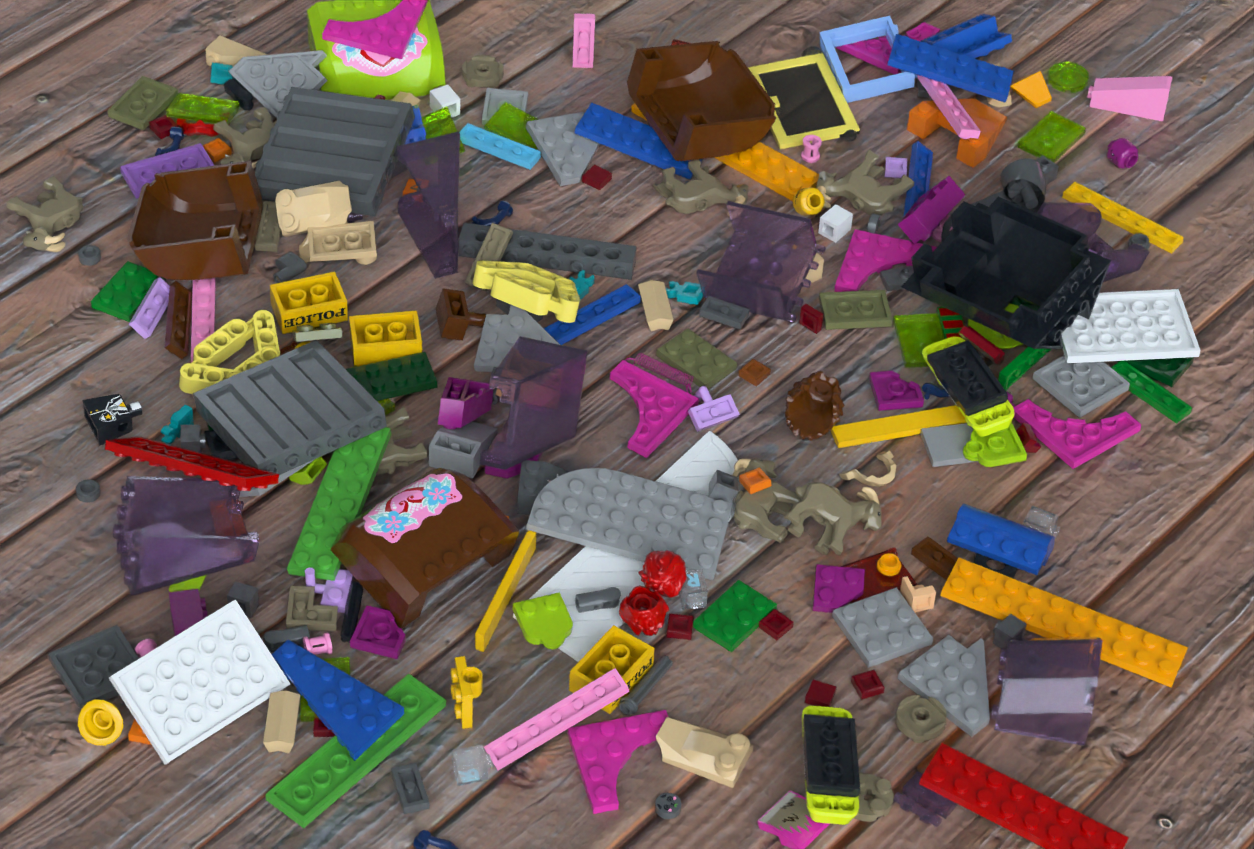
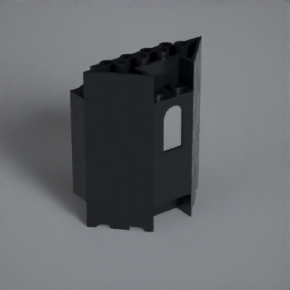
(1008, 255)

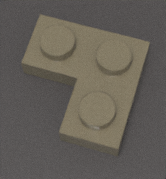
(304, 612)

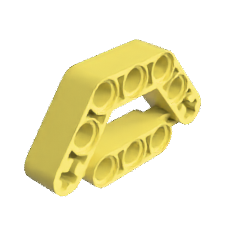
(529, 288)
(223, 344)

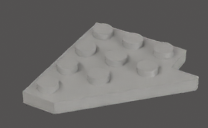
(273, 75)
(561, 148)
(502, 332)
(955, 679)

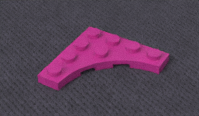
(382, 35)
(878, 50)
(872, 254)
(658, 403)
(1075, 439)
(605, 748)

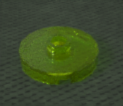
(1068, 76)

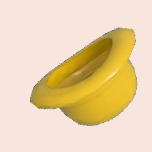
(100, 722)

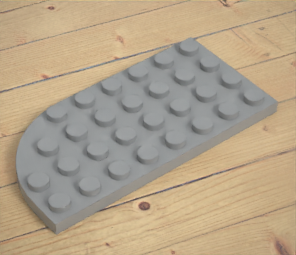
(632, 517)

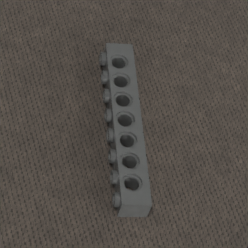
(556, 252)

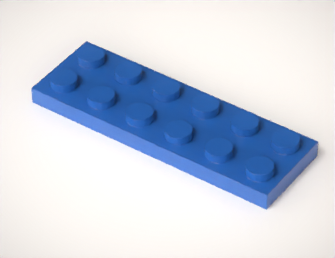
(950, 68)
(629, 138)

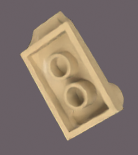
(312, 207)
(340, 243)
(704, 751)

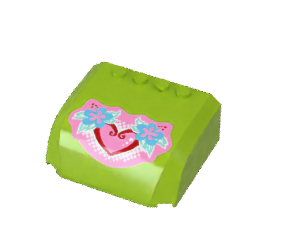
(369, 73)

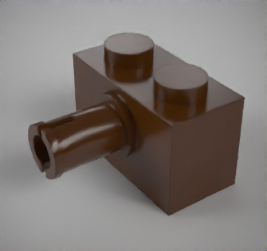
(454, 315)

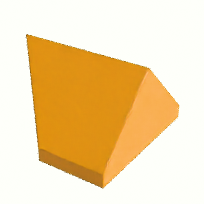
(1032, 89)

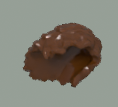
(814, 406)

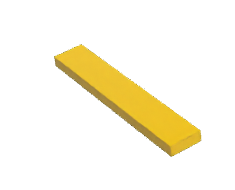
(1125, 217)
(895, 426)
(505, 591)

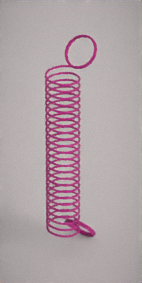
(664, 371)

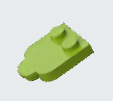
(995, 449)
(544, 620)

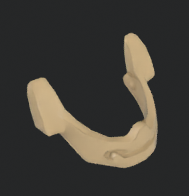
(886, 457)

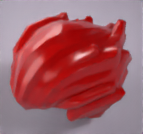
(664, 572)
(643, 611)

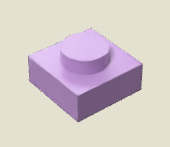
(895, 167)

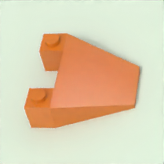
(927, 118)

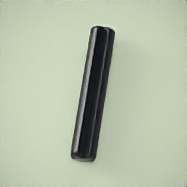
(351, 611)

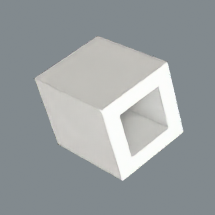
(444, 97)
(835, 223)

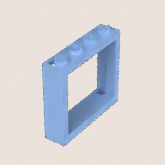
(856, 33)

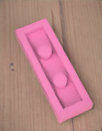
(583, 40)

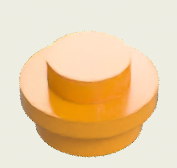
(889, 564)

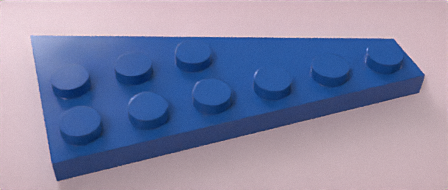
(340, 701)

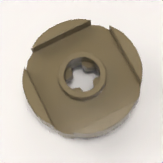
(476, 78)
(918, 729)
(882, 798)

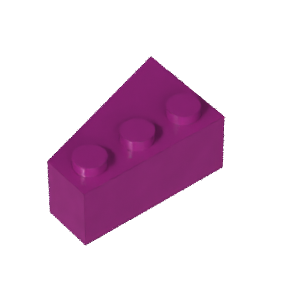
(930, 210)
(463, 402)
(186, 609)

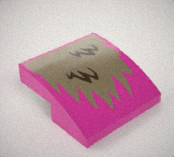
(791, 822)

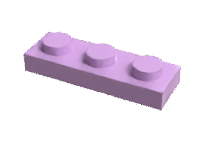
(151, 308)

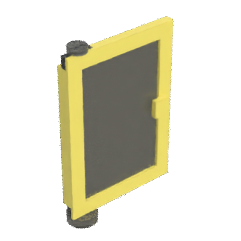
(806, 99)

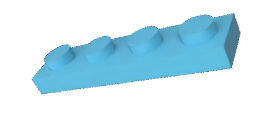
(499, 146)

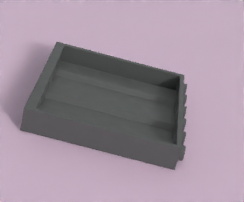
(334, 139)
(290, 409)

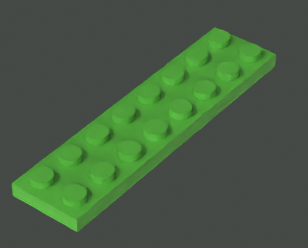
(338, 503)
(333, 771)

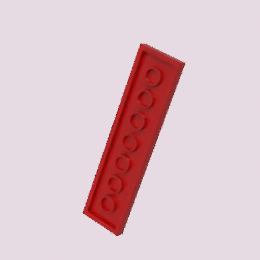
(192, 463)
(1015, 804)

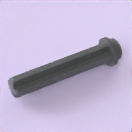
(629, 704)

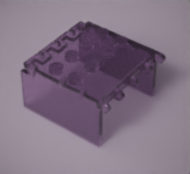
(764, 262)

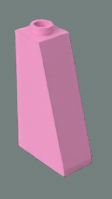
(1132, 95)

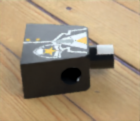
(110, 416)

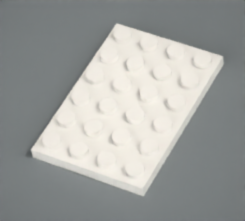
(1132, 328)
(199, 681)

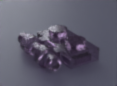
(932, 801)

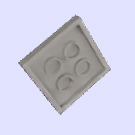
(1081, 385)
(882, 627)

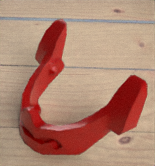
(197, 128)

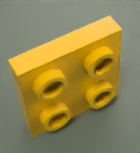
(467, 687)

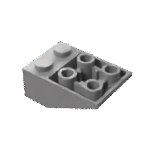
(461, 447)

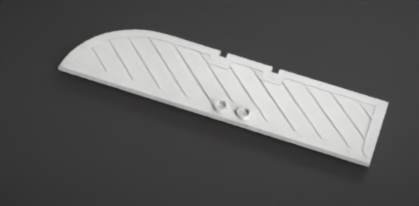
(600, 570)

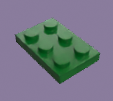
(124, 291)
(734, 615)

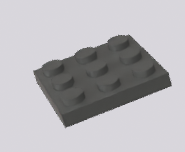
(91, 662)

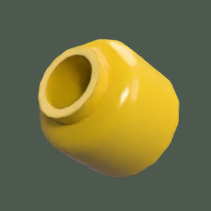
(808, 201)

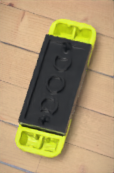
(970, 384)
(830, 764)

